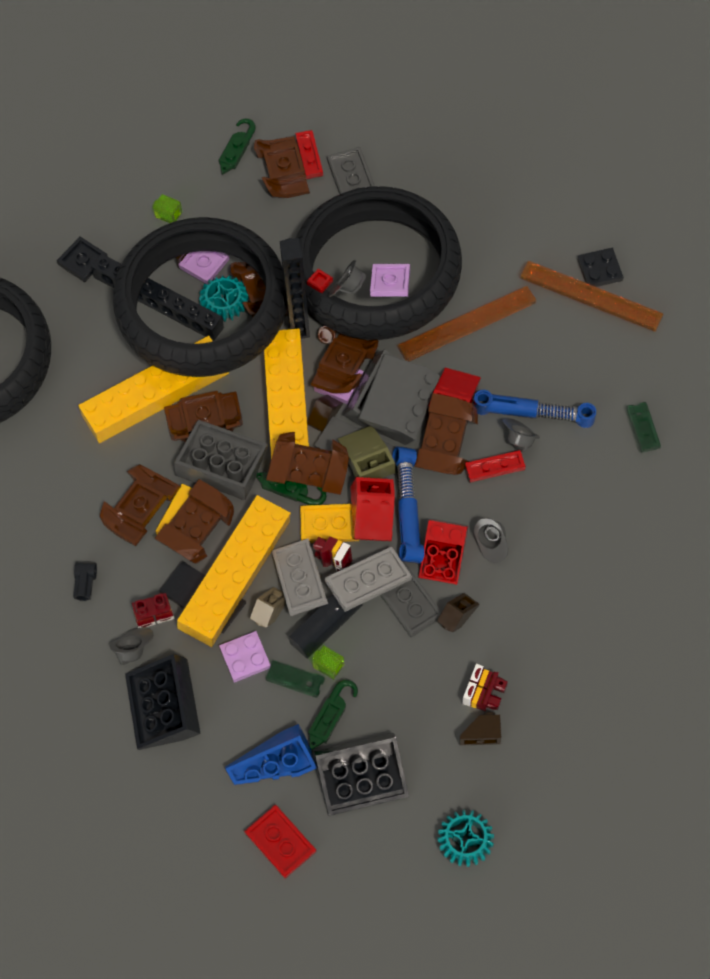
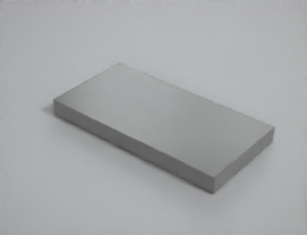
(299, 577)
(368, 578)

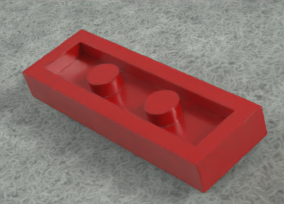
(309, 154)
(495, 466)

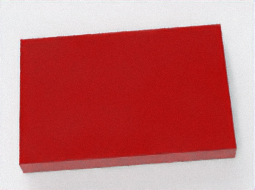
(280, 841)

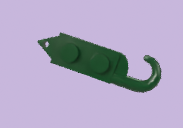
(236, 147)
(290, 490)
(330, 714)

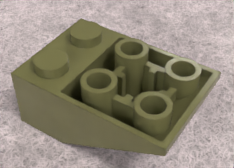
(368, 454)

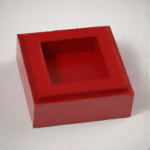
(319, 281)

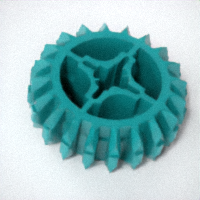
(230, 289)
(458, 836)

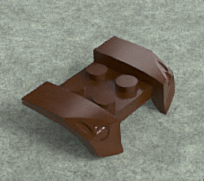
(284, 167)
(253, 283)
(342, 362)
(210, 407)
(445, 434)
(309, 464)
(138, 504)
(196, 521)

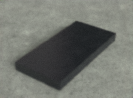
(183, 585)

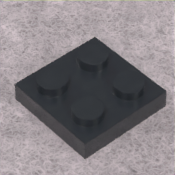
(80, 258)
(600, 267)

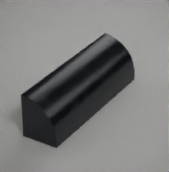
(320, 626)

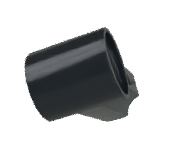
(84, 574)

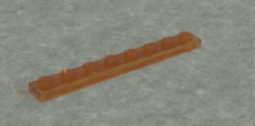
(592, 296)
(466, 324)

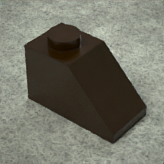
(457, 612)
(483, 731)

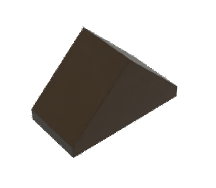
(323, 411)

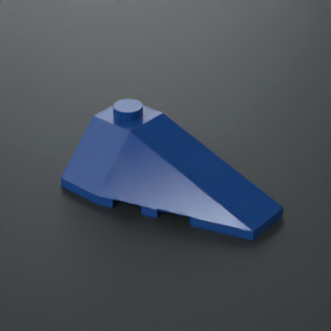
(279, 756)

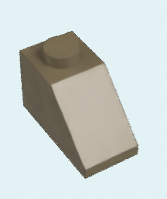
(268, 607)

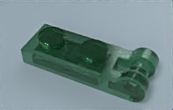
(644, 427)
(294, 678)

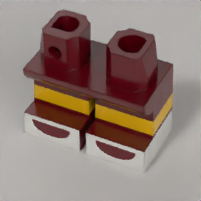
(333, 553)
(154, 606)
(481, 688)

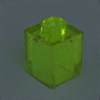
(167, 209)
(328, 662)

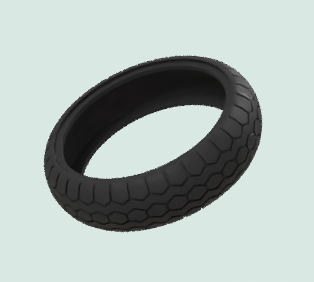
(388, 205)
(187, 237)
(34, 364)

